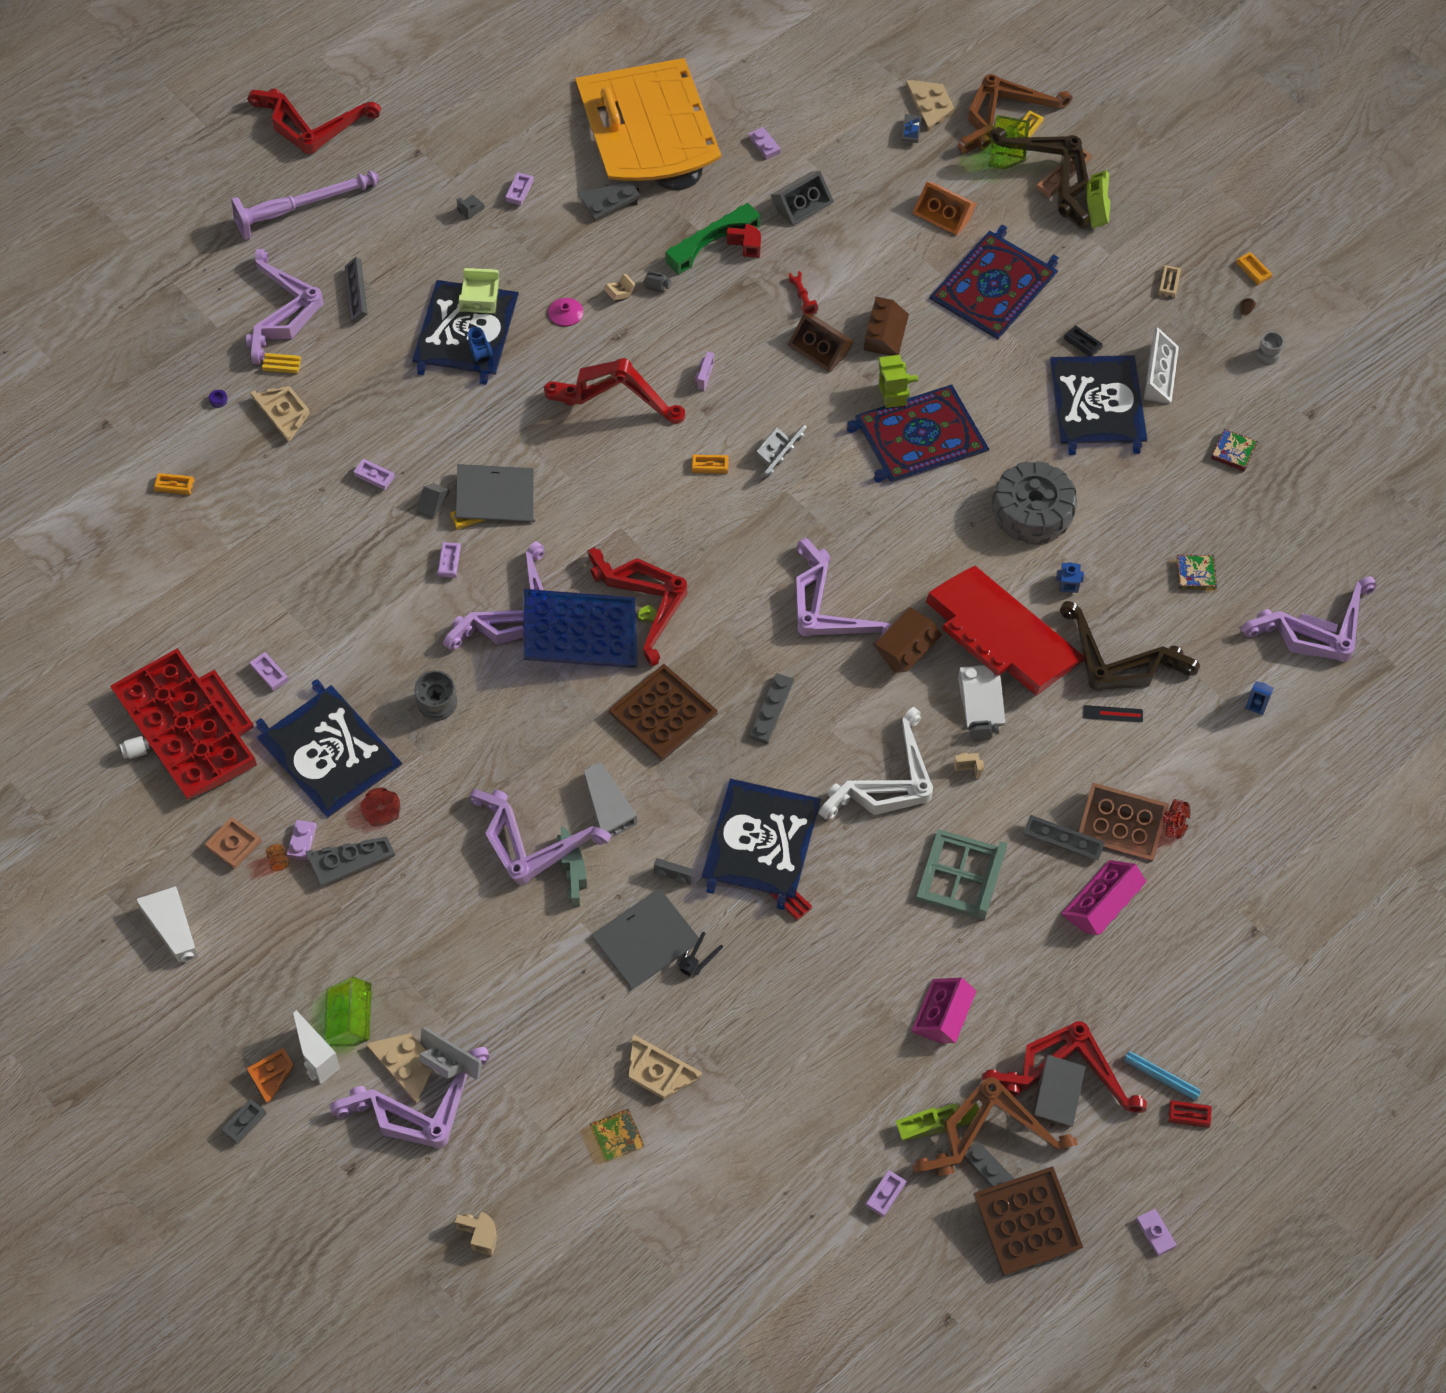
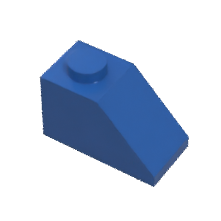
(1259, 697)

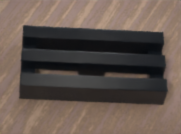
(1081, 342)

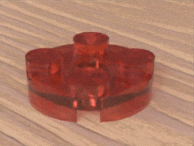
(380, 817)
(1176, 819)

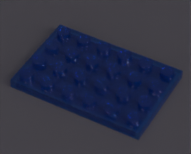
(579, 628)

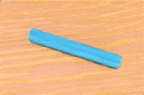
(1162, 1075)

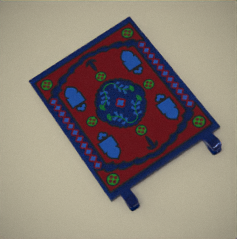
(994, 283)
(920, 435)

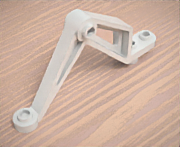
(918, 787)

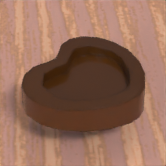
(1247, 306)

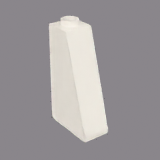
(169, 920)

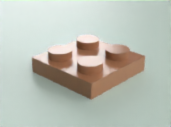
(233, 842)

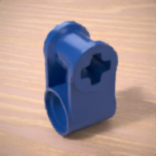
(478, 344)

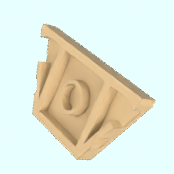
(930, 101)
(283, 409)
(401, 1060)
(658, 1070)

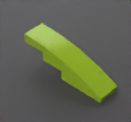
(931, 1121)

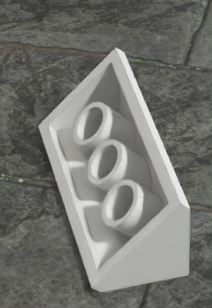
(1161, 368)

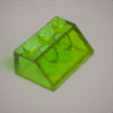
(1008, 157)
(348, 1013)

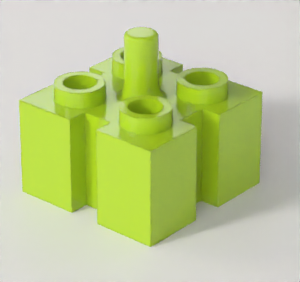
(894, 381)

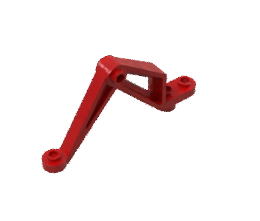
(310, 139)
(621, 372)
(673, 592)
(1077, 1039)

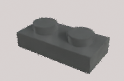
(673, 871)
(244, 1121)

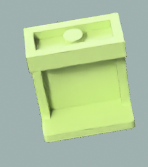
(479, 290)

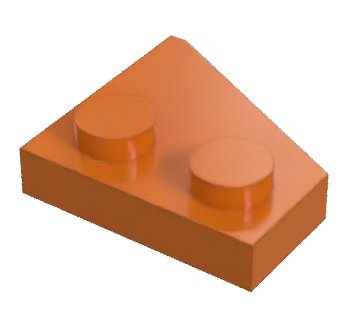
(271, 1073)

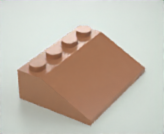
(1124, 820)

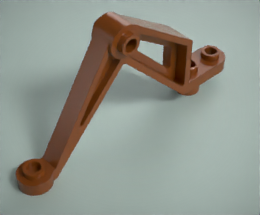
(998, 87)
(1002, 1100)

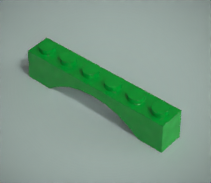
(683, 254)

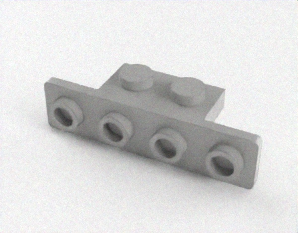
(774, 448)
(446, 1057)

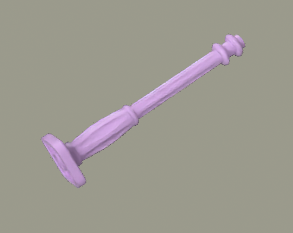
(270, 209)

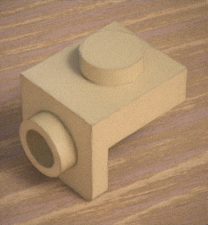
(620, 289)
(969, 762)

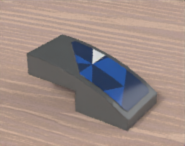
(911, 128)

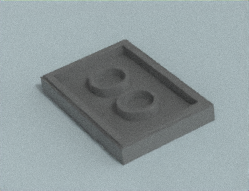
(1058, 1091)

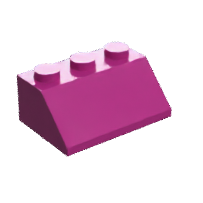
(944, 1010)

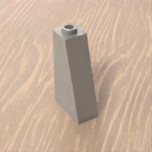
(609, 805)

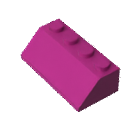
(1104, 896)

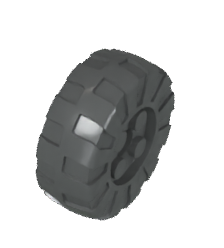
(1034, 502)

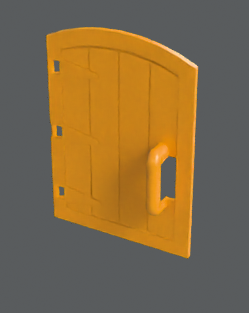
(660, 128)

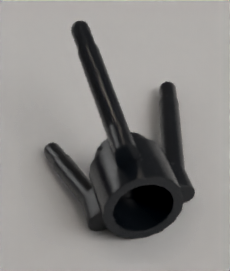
(689, 964)

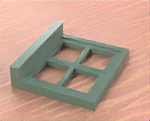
(988, 882)

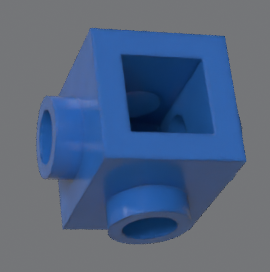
(1070, 577)

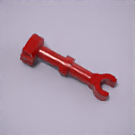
(808, 307)

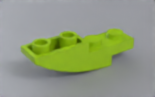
(1098, 199)

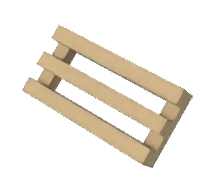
(1167, 291)

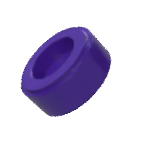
(218, 398)

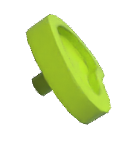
(647, 613)

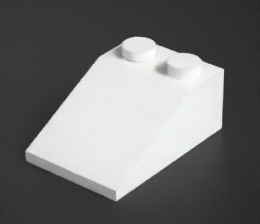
(981, 695)
(318, 1055)

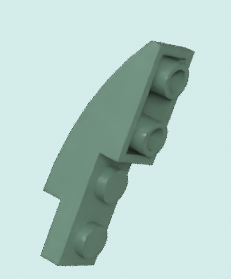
(575, 870)

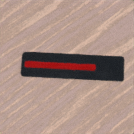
(1113, 713)

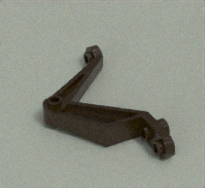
(1068, 148)
(1101, 675)

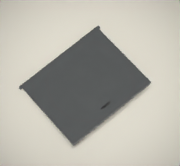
(494, 493)
(647, 940)

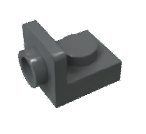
(470, 206)

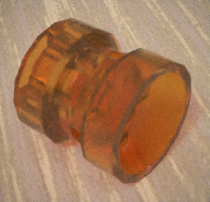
(277, 857)

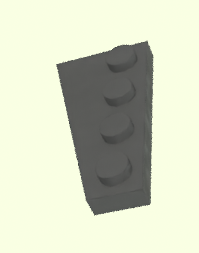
(342, 861)

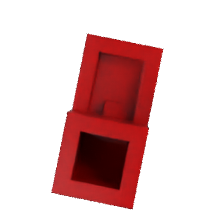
(748, 238)

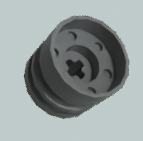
(434, 686)

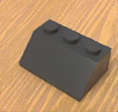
(802, 197)

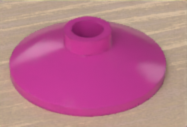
(565, 312)

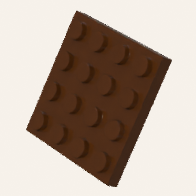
(663, 712)
(1028, 1220)

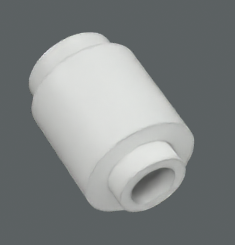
(134, 747)

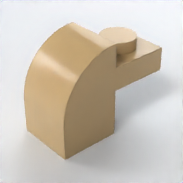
(483, 1231)

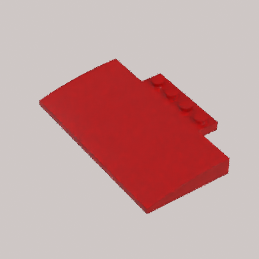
(1002, 631)
(188, 722)

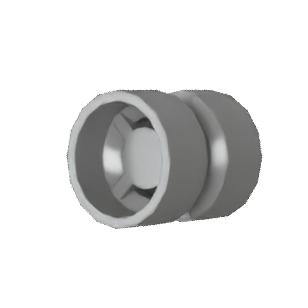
(1270, 347)

